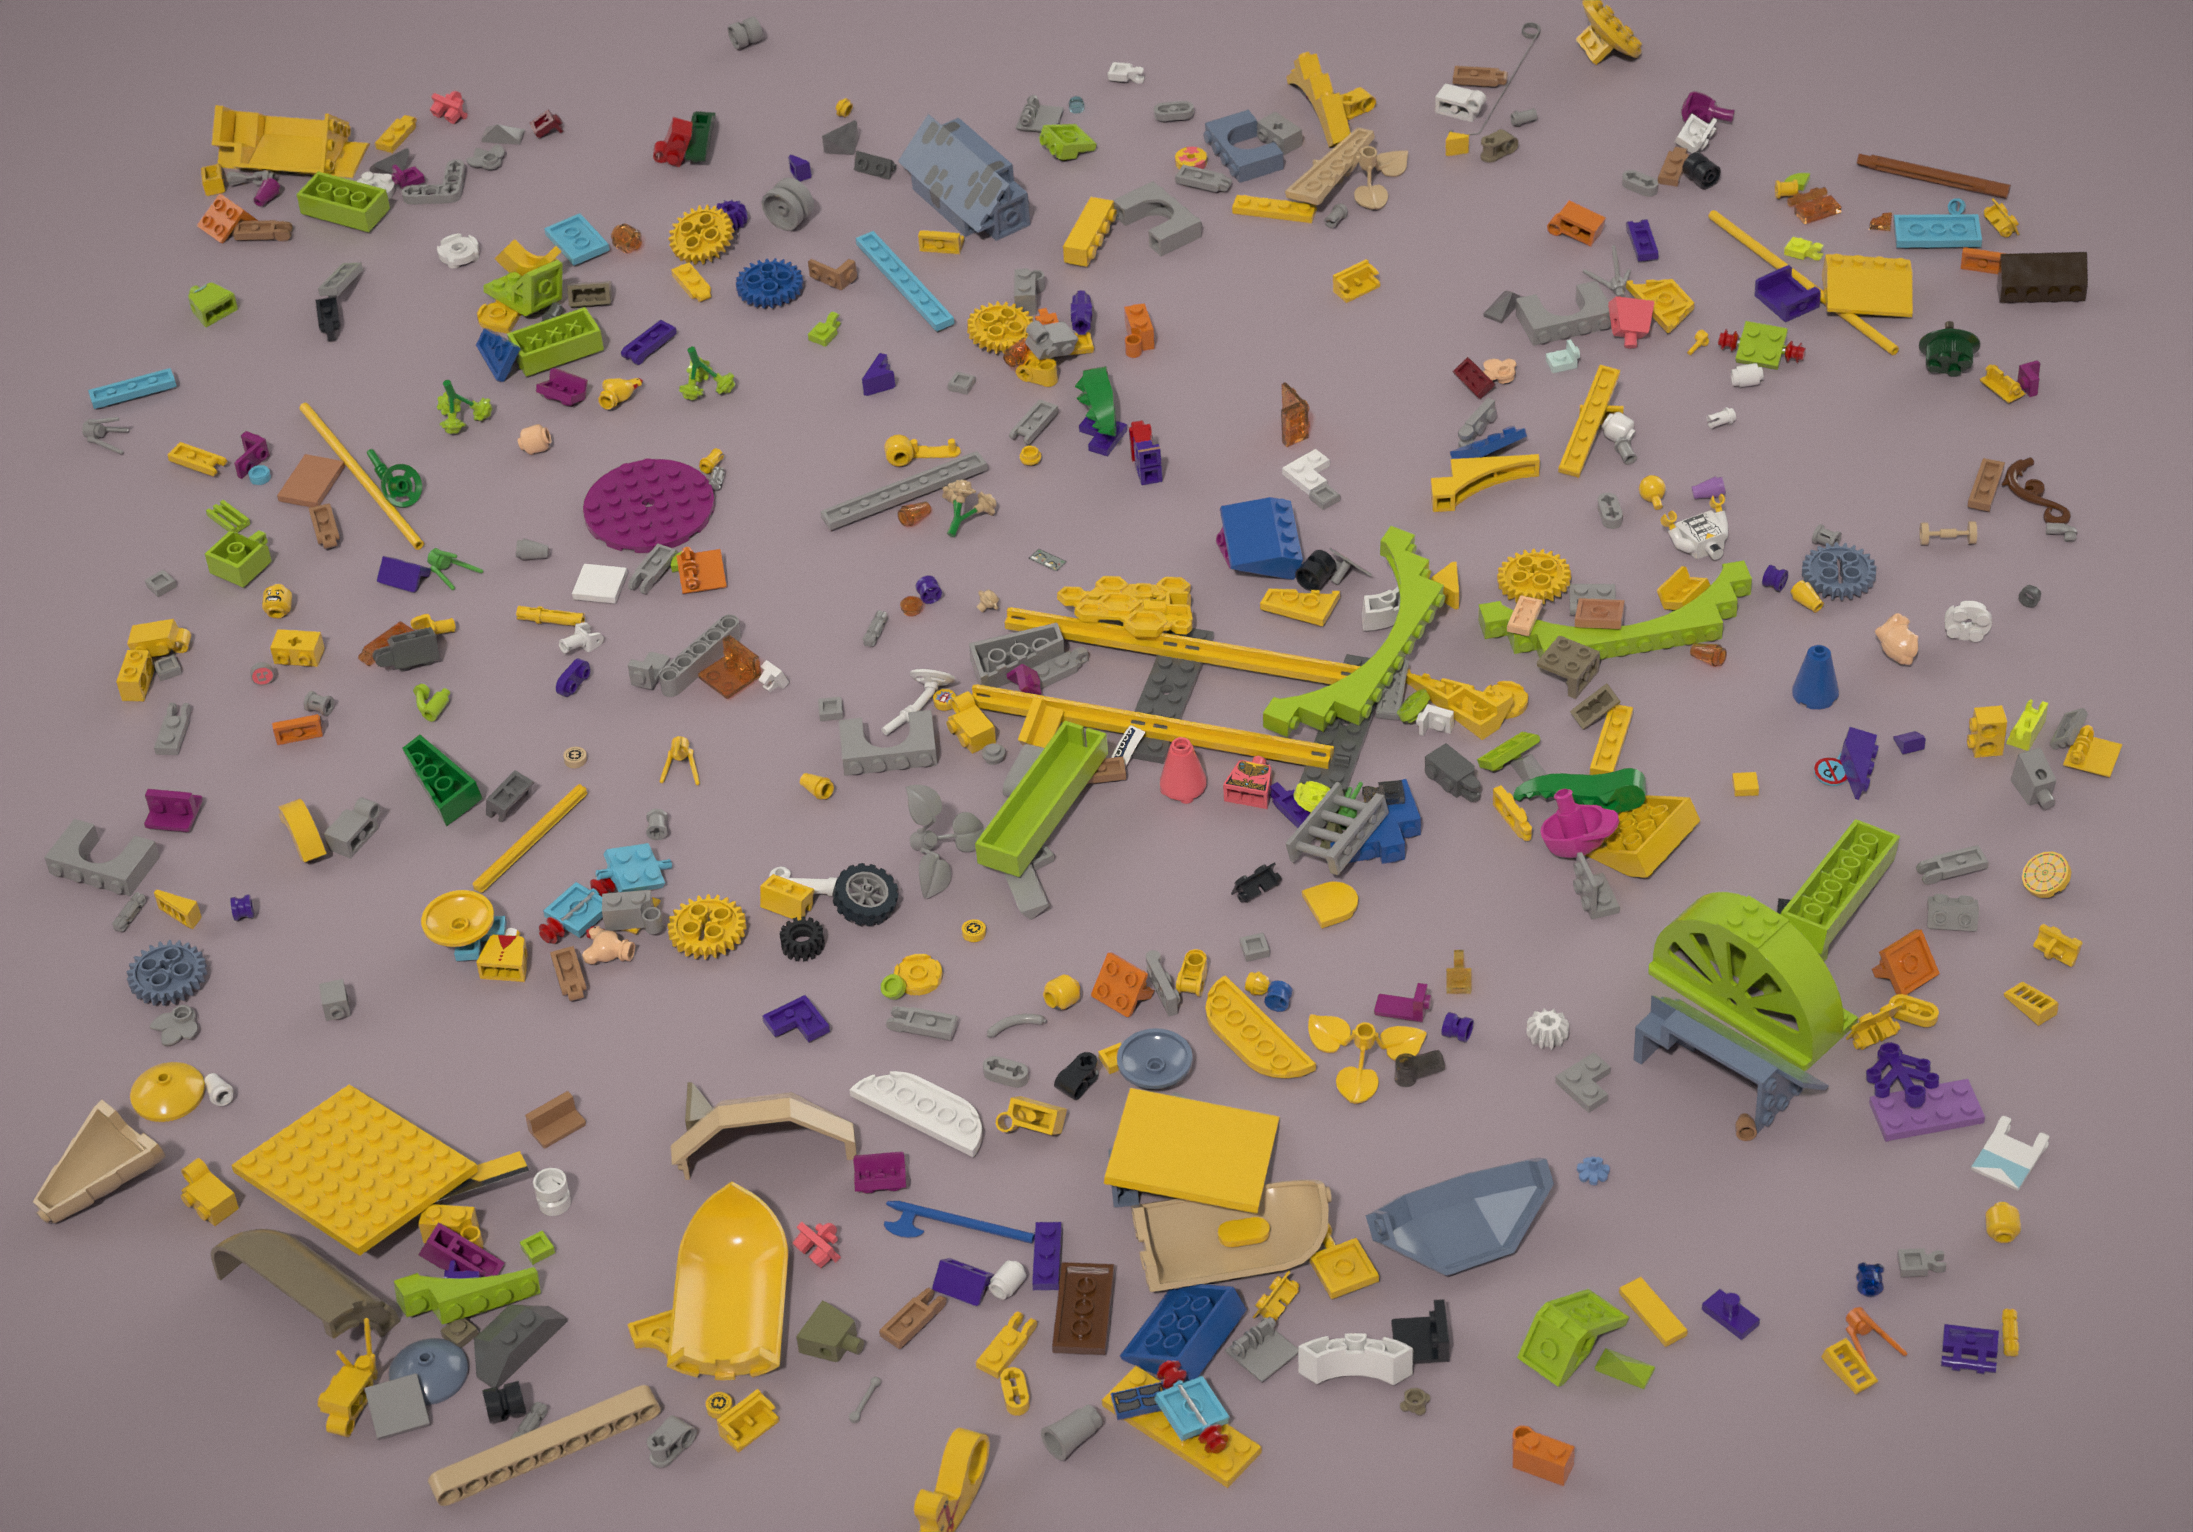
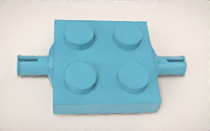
(633, 868)

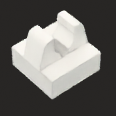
(772, 677)

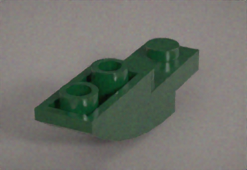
(700, 136)

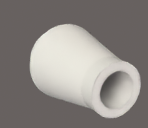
(218, 1090)

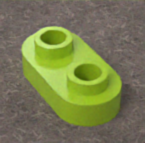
(1413, 705)

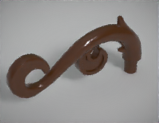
(2033, 491)

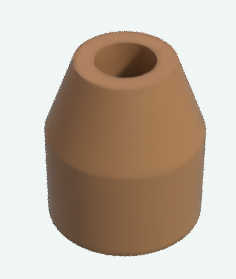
(1745, 1127)

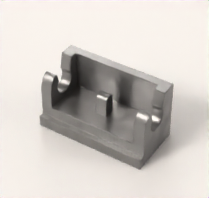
(508, 794)

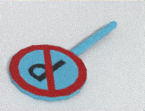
(1830, 771)

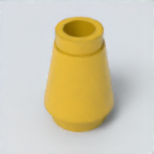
(1806, 595)
(817, 785)

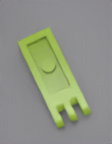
(1508, 751)

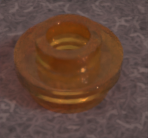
(911, 606)

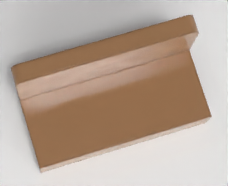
(554, 1120)

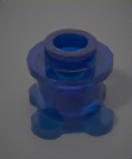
(1870, 1279)

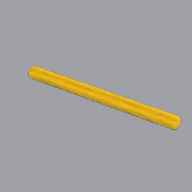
(529, 838)

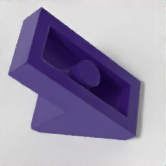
(878, 376)

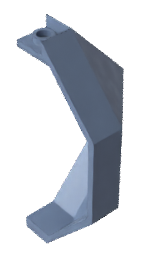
(1464, 1217)

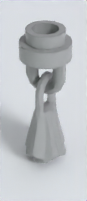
(236, 178)

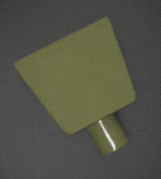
(829, 1334)

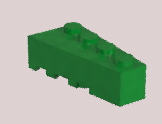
(443, 781)

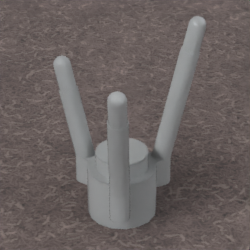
(94, 429)

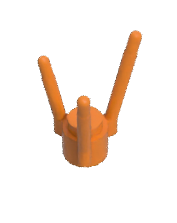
(1862, 1323)

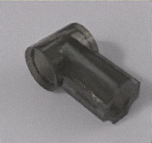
(1411, 1067)

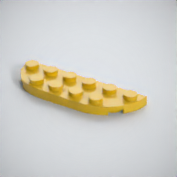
(1253, 1033)

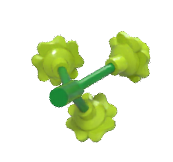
(699, 370)
(450, 404)

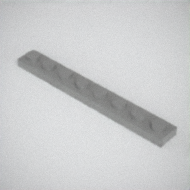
(903, 490)

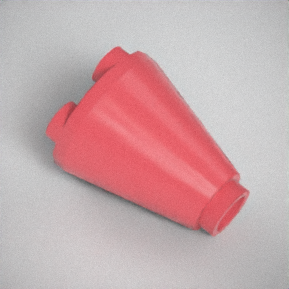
(1182, 772)

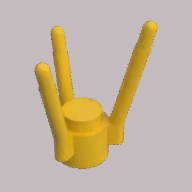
(679, 751)
(364, 1362)

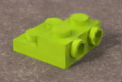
(1066, 140)

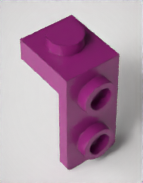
(255, 452)
(1404, 1007)

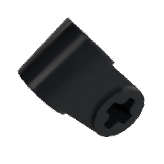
(1078, 1076)

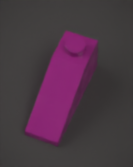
(447, 1245)

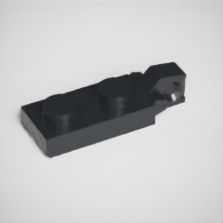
(328, 316)

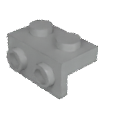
(1952, 913)

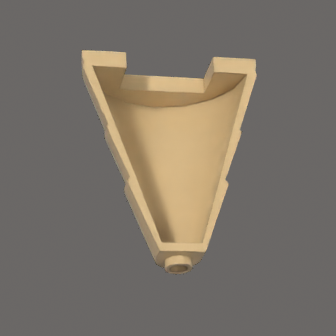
(95, 1164)

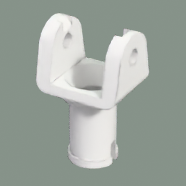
(582, 639)

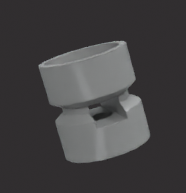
(744, 33)

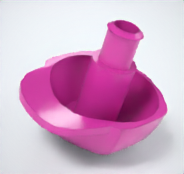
(1576, 826)

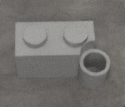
(1026, 287)
(1050, 339)
(353, 828)
(631, 911)

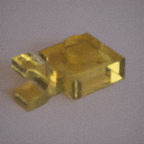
(1458, 978)

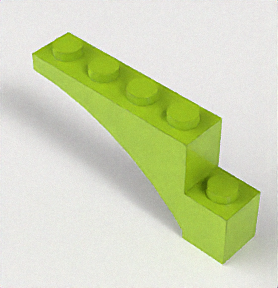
(460, 1298)

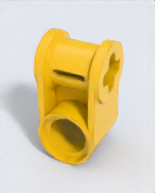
(1357, 102)
(1038, 371)
(1192, 973)

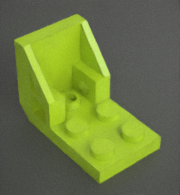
(531, 291)
(1566, 1333)

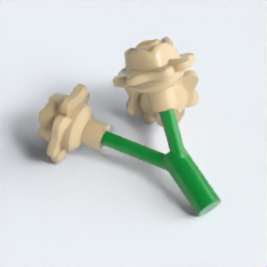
(956, 494)

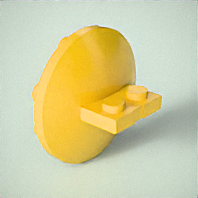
(1606, 33)

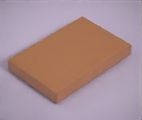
(311, 481)

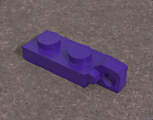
(1286, 804)

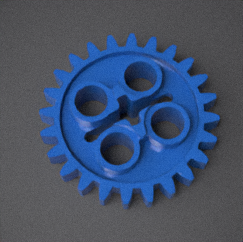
(769, 283)

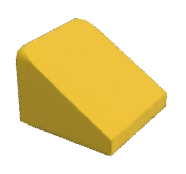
(1456, 144)

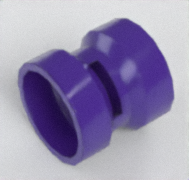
(1457, 1027)

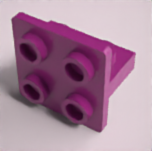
(171, 809)

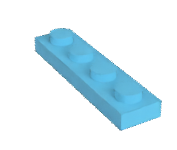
(132, 388)

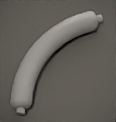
(1015, 1020)

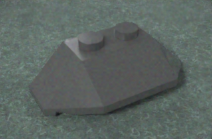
(512, 1340)

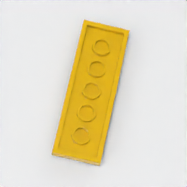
(1222, 1466)

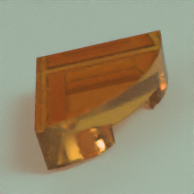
(1881, 223)

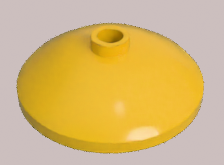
(457, 918)
(167, 1091)

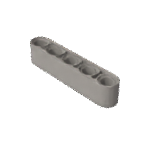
(698, 656)

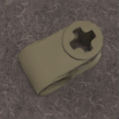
(1498, 145)

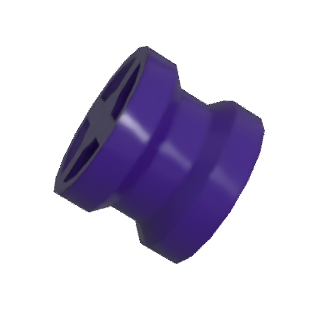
(1775, 577)
(928, 589)
(242, 907)

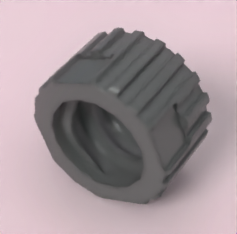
(2034, 592)

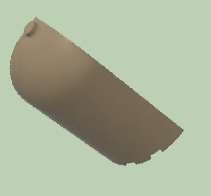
(305, 1279)

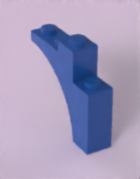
(1387, 839)

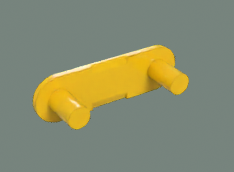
(945, 451)

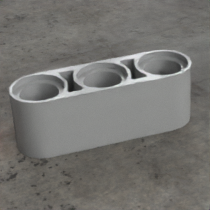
(1020, 767)

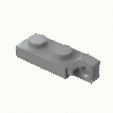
(1061, 666)

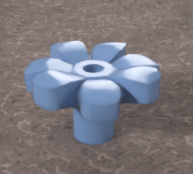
(1593, 1169)

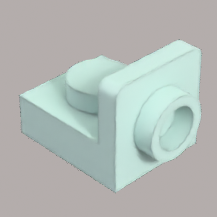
(1563, 359)

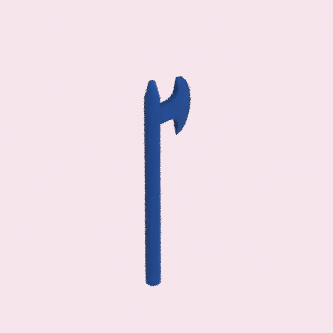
(905, 1228)

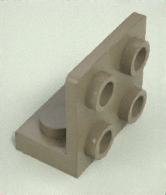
(1572, 661)

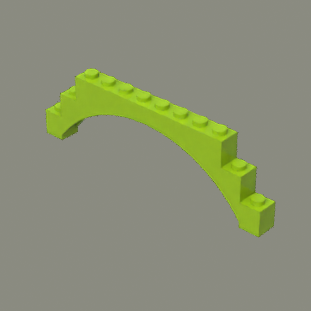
(1690, 624)
(1355, 694)

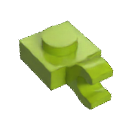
(825, 332)

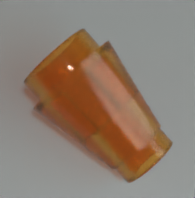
(1016, 353)
(913, 513)
(1709, 653)

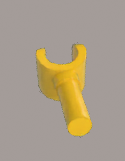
(1701, 339)

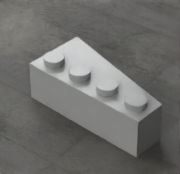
(1002, 654)

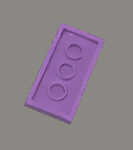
(1945, 1108)

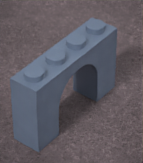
(1242, 163)

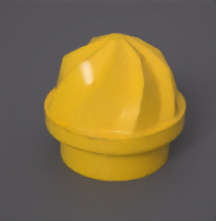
(1257, 983)

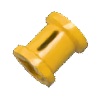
(1785, 188)

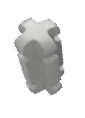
(717, 477)

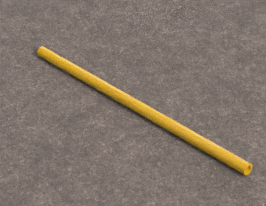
(361, 476)

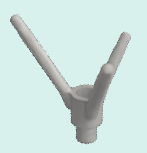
(1616, 284)

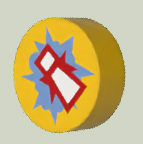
(942, 698)

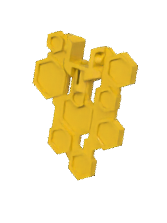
(1134, 604)

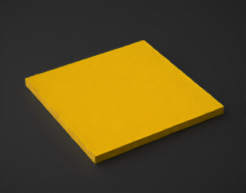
(1192, 1150)

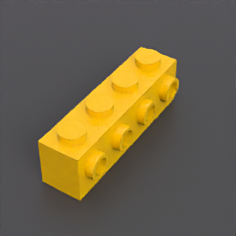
(1089, 231)

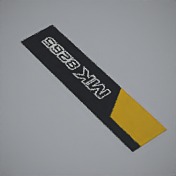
(492, 1172)

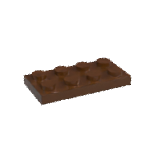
(1083, 1308)

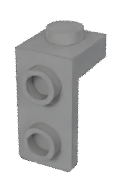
(647, 672)

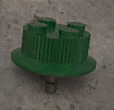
(1949, 350)

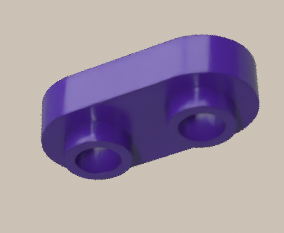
(572, 677)

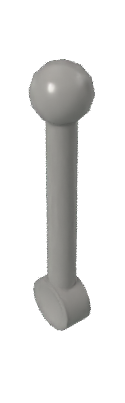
(854, 1416)

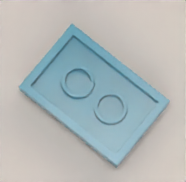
(576, 239)

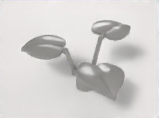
(967, 828)

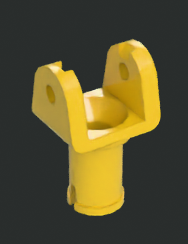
(439, 627)

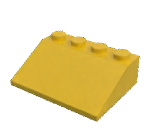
(1868, 285)
(1647, 835)

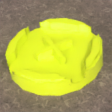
(1310, 794)

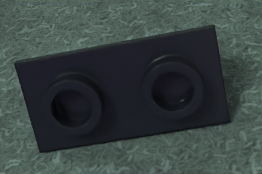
(1262, 876)

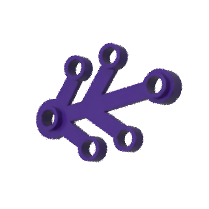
(1892, 1055)

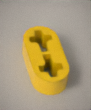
(1019, 1390)

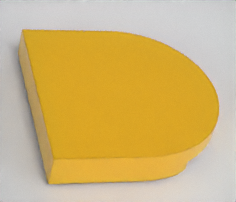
(497, 317)
(1331, 902)

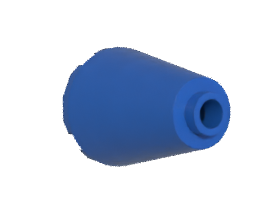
(1816, 679)

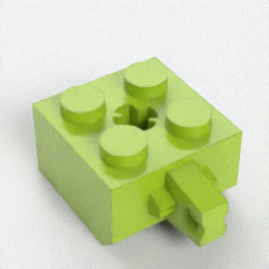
(238, 557)

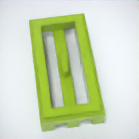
(231, 514)

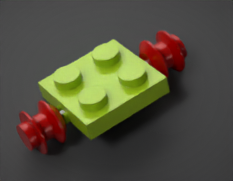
(1761, 345)

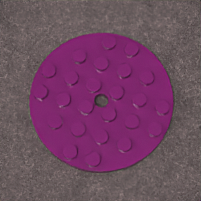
(618, 501)

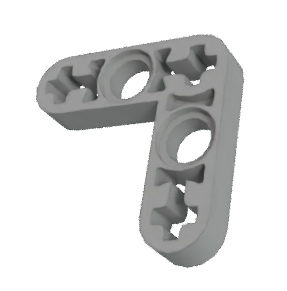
(419, 193)

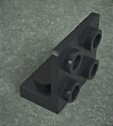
(1425, 1335)

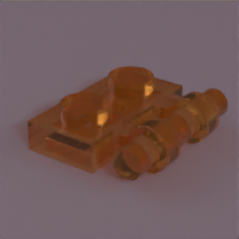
(1818, 209)

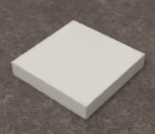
(599, 583)

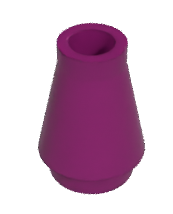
(267, 191)

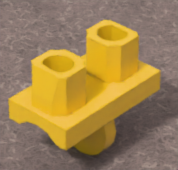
(2057, 945)

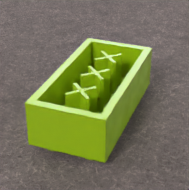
(556, 341)

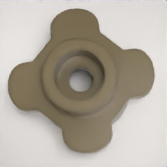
(1415, 1395)

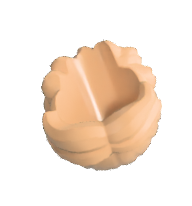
(1898, 640)

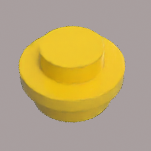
(844, 107)
(1030, 455)

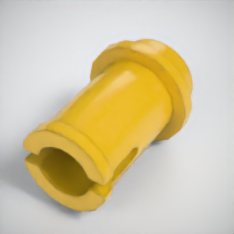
(708, 463)

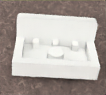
(1694, 134)

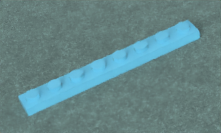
(905, 281)

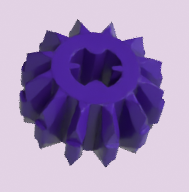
(735, 211)

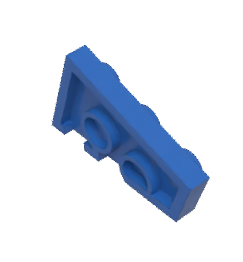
(497, 353)
(1490, 444)

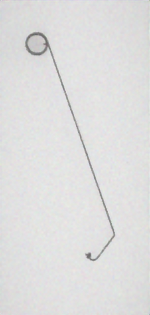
(1527, 35)

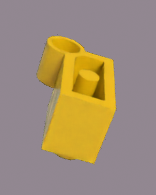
(159, 637)
(970, 723)
(1032, 1115)
(207, 1193)
(456, 1218)
(345, 1399)

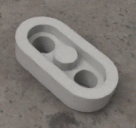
(1173, 111)

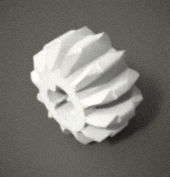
(1547, 1029)

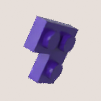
(1102, 443)
(798, 1014)

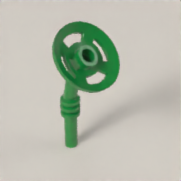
(397, 484)

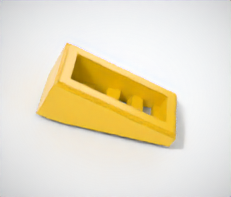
(212, 179)
(179, 908)
(2038, 1015)
(1844, 1347)

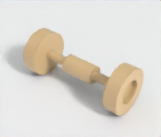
(1971, 533)

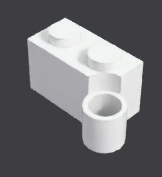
(1459, 102)

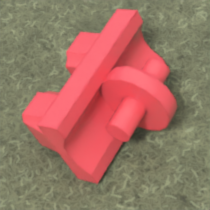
(450, 104)
(808, 1238)

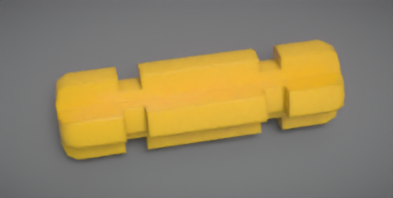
(2010, 1332)

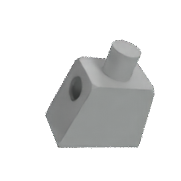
(2034, 778)

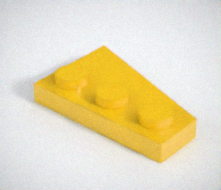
(1307, 607)

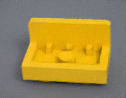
(1681, 589)

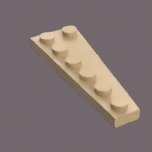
(1325, 174)

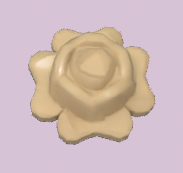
(988, 600)

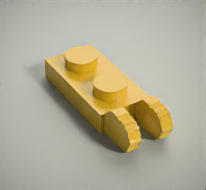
(1006, 1346)

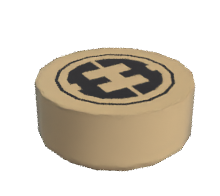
(575, 757)

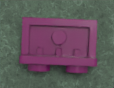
(563, 387)
(879, 1172)

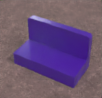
(401, 573)
(961, 1281)

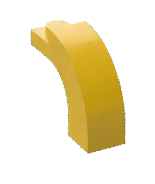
(517, 259)
(302, 829)

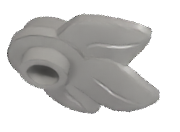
(487, 159)
(176, 1025)

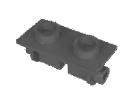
(874, 165)

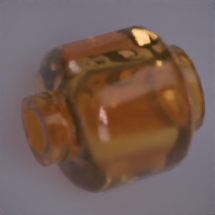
(626, 238)

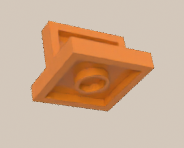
(1907, 963)

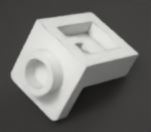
(1435, 718)

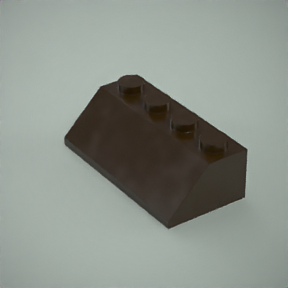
(2042, 277)

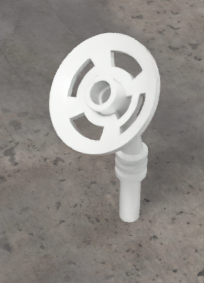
(931, 681)

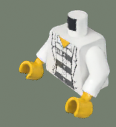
(1700, 534)

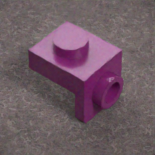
(408, 177)
(2029, 377)
(1026, 679)

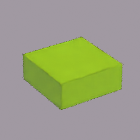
(537, 1247)

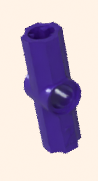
(1081, 312)

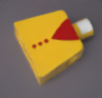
(504, 957)

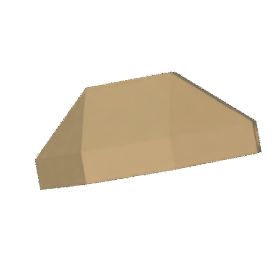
(761, 1111)

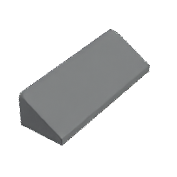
(1027, 892)

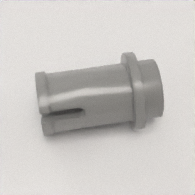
(1518, 118)
(1338, 212)
(1623, 447)

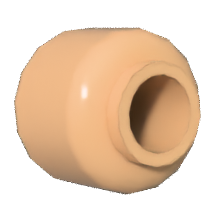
(534, 439)

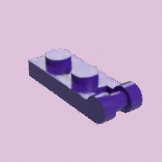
(1642, 240)
(648, 342)

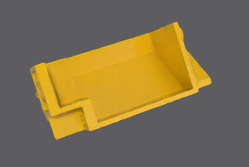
(285, 143)

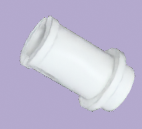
(1722, 417)

